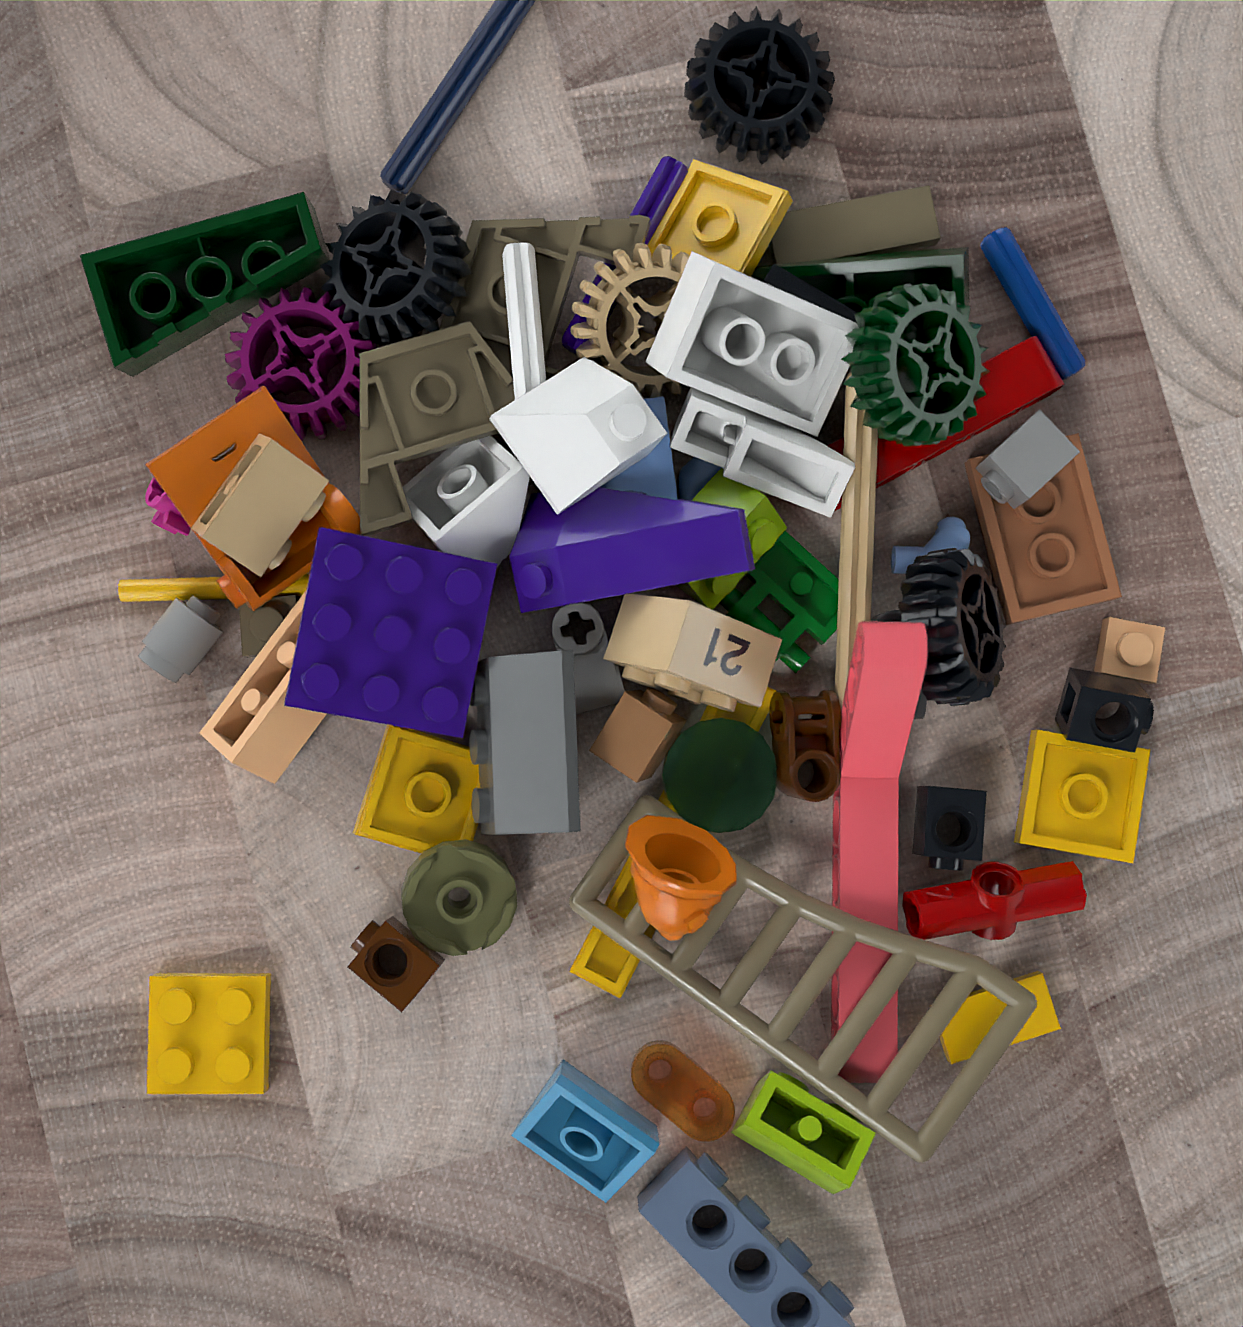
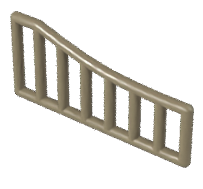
(846, 930)

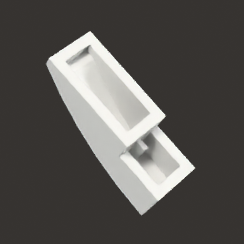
(761, 452)

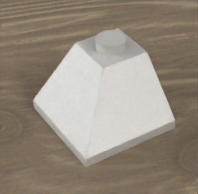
(578, 431)
(470, 500)

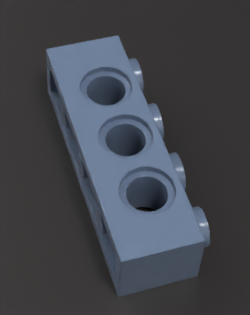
(753, 1294)

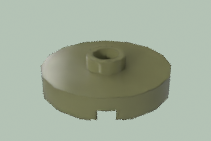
(465, 924)

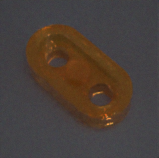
(680, 1090)

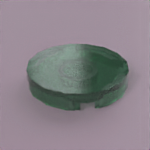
(719, 775)

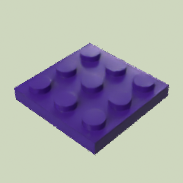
(390, 633)

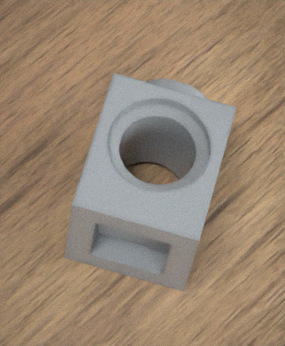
(1026, 461)

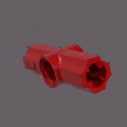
(994, 900)

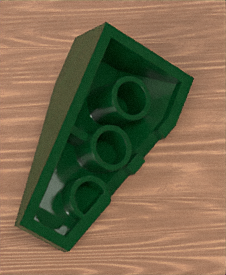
(862, 278)

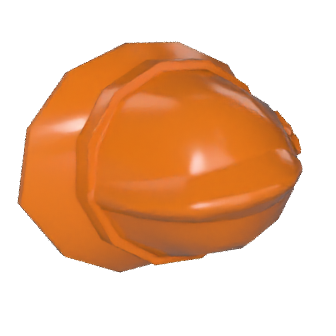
(677, 873)

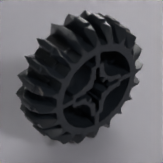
(769, 41)
(383, 272)
(962, 622)

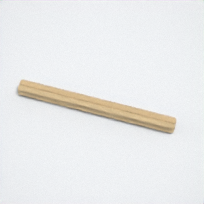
(855, 537)

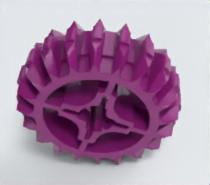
(319, 350)

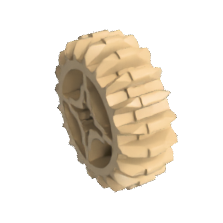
(628, 337)

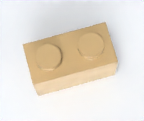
(261, 505)

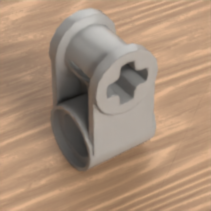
(595, 679)

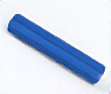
(1032, 301)

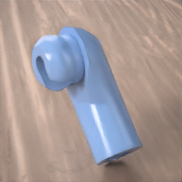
(950, 534)

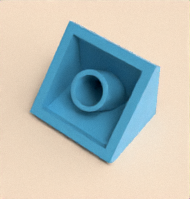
(587, 1132)

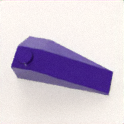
(623, 546)

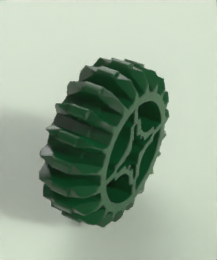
(902, 370)

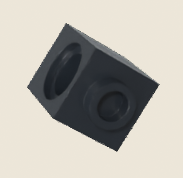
(1086, 693)
(969, 809)

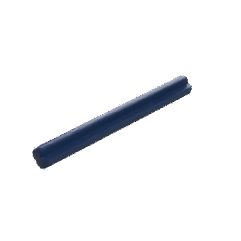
(453, 93)

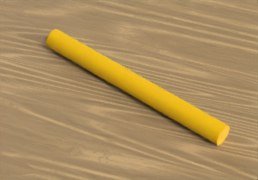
(183, 588)

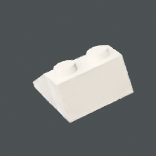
(752, 345)

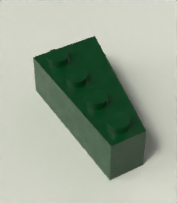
(199, 276)

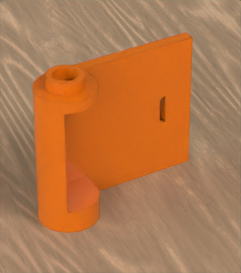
(193, 479)

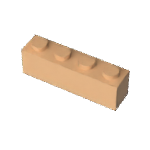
(252, 722)

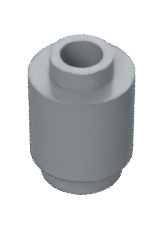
(181, 638)

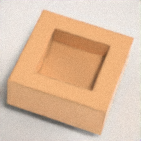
(1129, 649)

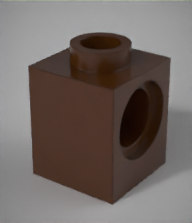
(397, 988)

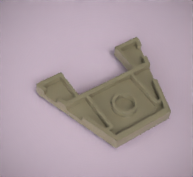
(556, 255)
(420, 402)

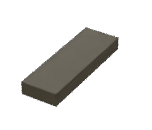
(858, 227)

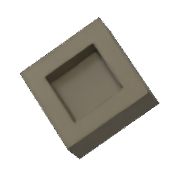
(262, 623)

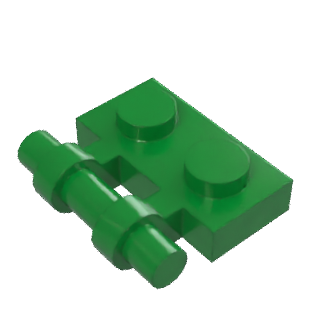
(797, 586)

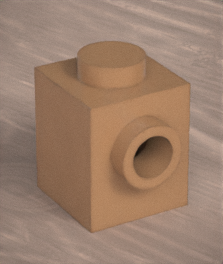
(638, 733)

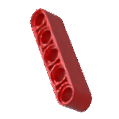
(1015, 382)

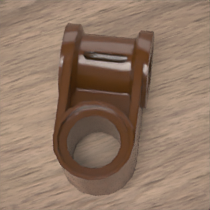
(806, 739)

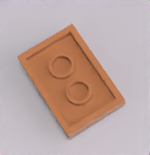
(1050, 548)

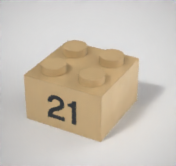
(692, 651)

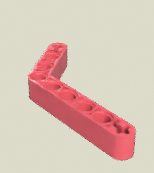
(873, 739)

